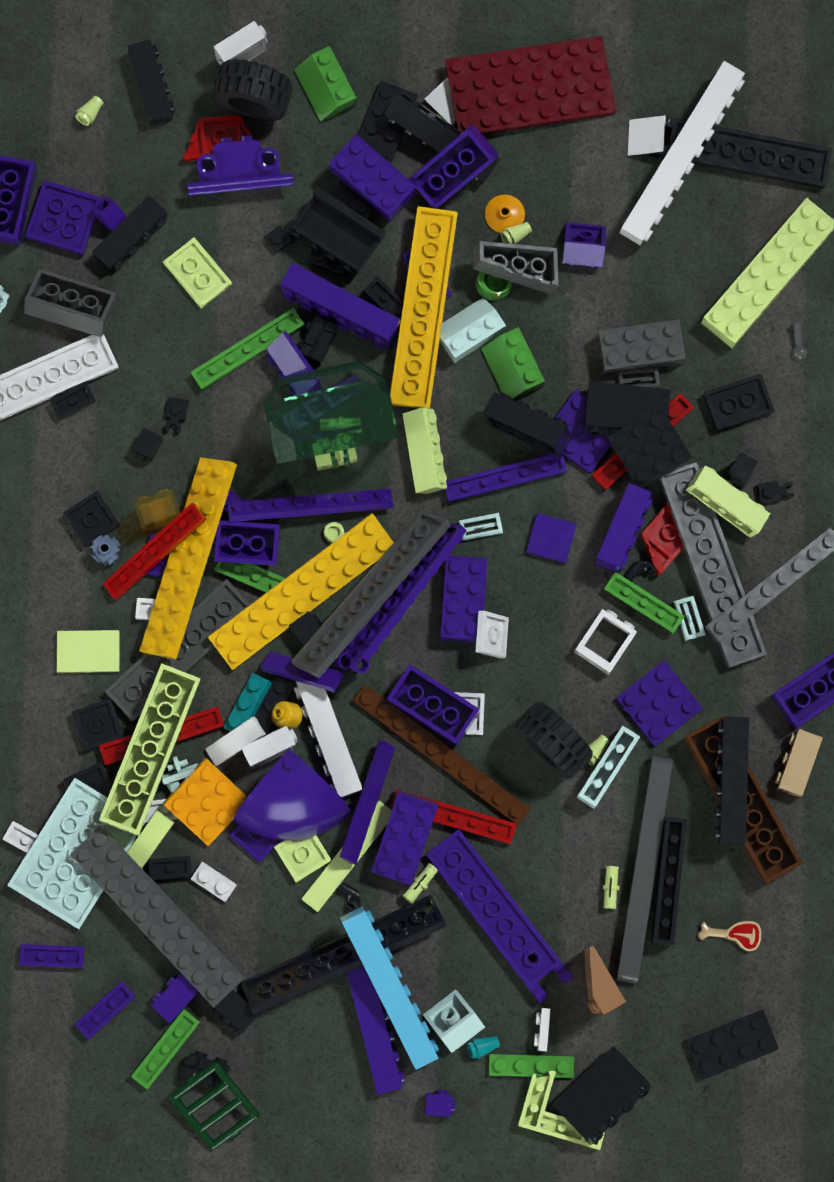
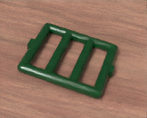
(188, 1112)

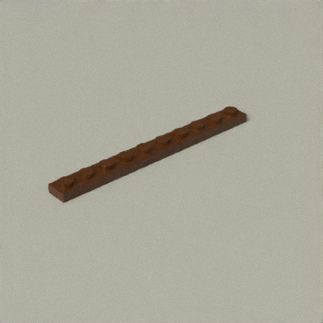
(441, 755)

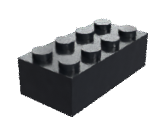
(527, 424)

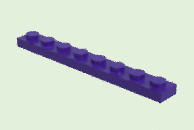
(309, 505)

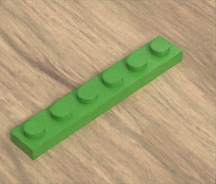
(246, 349)

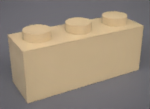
(798, 762)

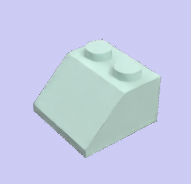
(453, 1020)

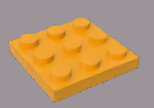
(205, 801)

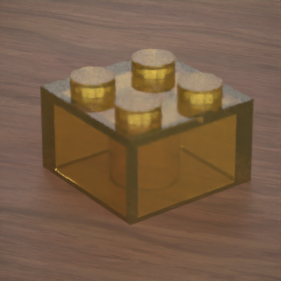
(157, 510)

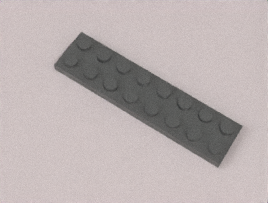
(134, 686)

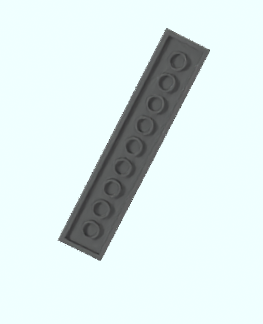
(710, 563)
(370, 593)
(157, 916)

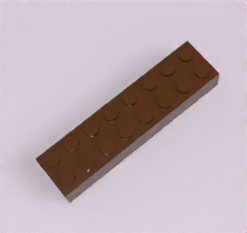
(766, 839)

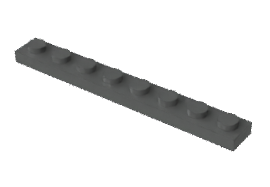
(772, 586)

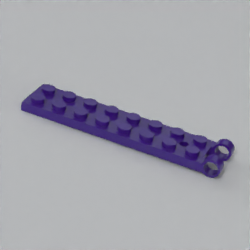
(390, 613)
(496, 912)

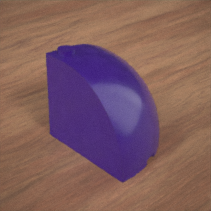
(292, 803)

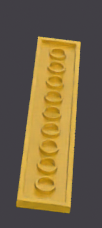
(423, 307)
(188, 561)
(301, 591)

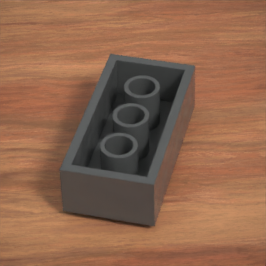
(70, 303)
(641, 347)

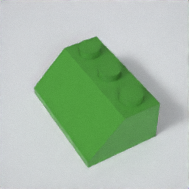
(325, 84)
(513, 364)

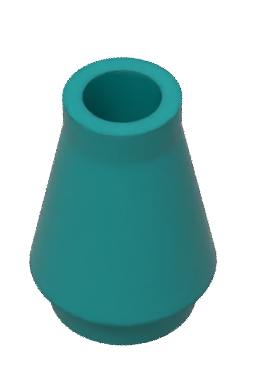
(481, 1046)

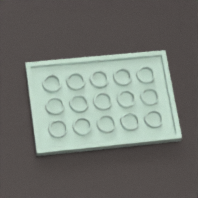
(50, 872)

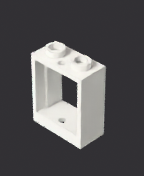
(243, 44)
(595, 659)
(270, 747)

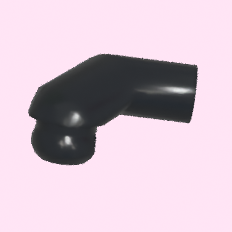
(639, 567)
(352, 894)

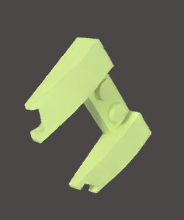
(537, 1119)

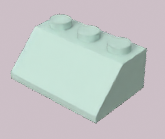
(470, 329)

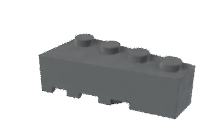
(521, 264)

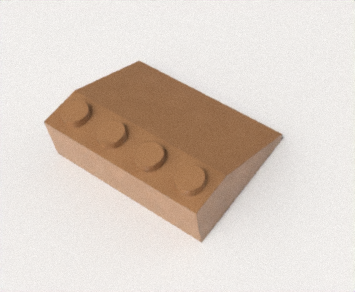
(601, 988)

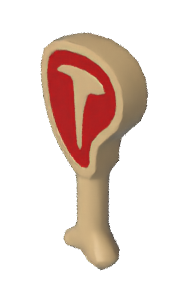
(744, 933)

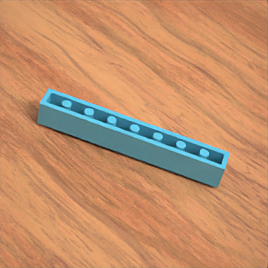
(389, 988)

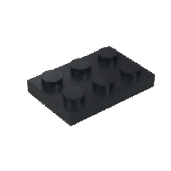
(738, 402)

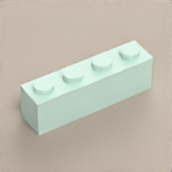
(608, 767)

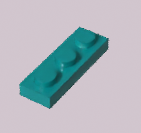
(248, 701)

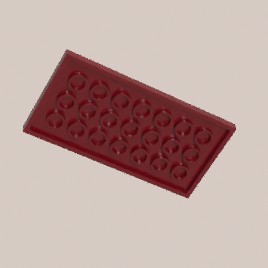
(531, 86)

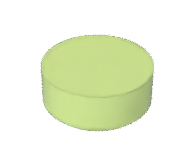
(333, 531)

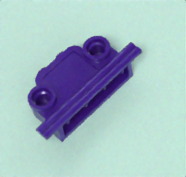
(238, 168)

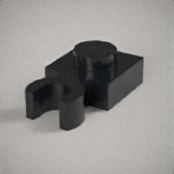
(279, 237)
(176, 411)
(771, 491)

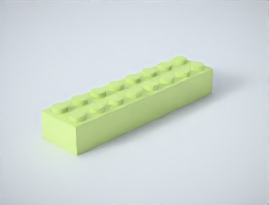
(769, 273)
(149, 750)

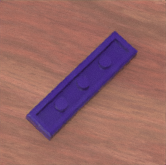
(283, 667)

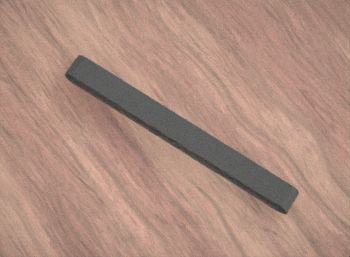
(644, 869)

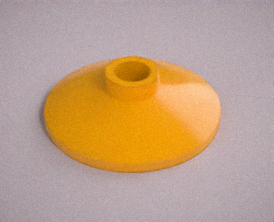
(497, 220)

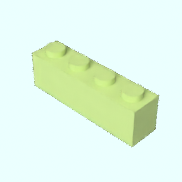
(424, 450)
(728, 501)

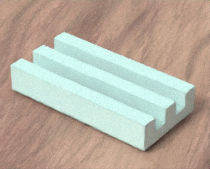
(484, 526)
(701, 630)

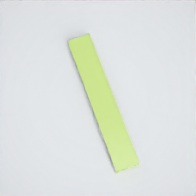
(339, 868)

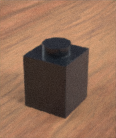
(147, 445)

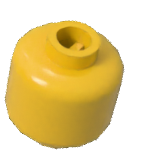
(287, 715)

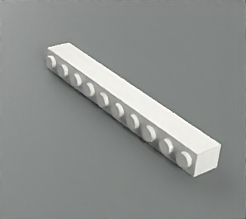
(684, 149)

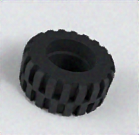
(252, 90)
(553, 740)

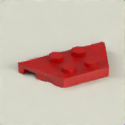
(209, 133)
(662, 540)

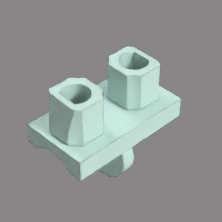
(172, 778)

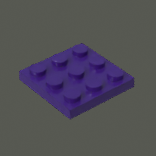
(62, 218)
(582, 449)
(659, 703)

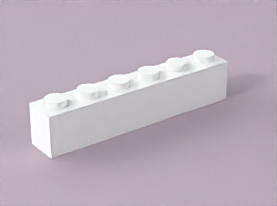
(330, 739)

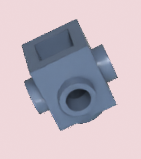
(109, 556)

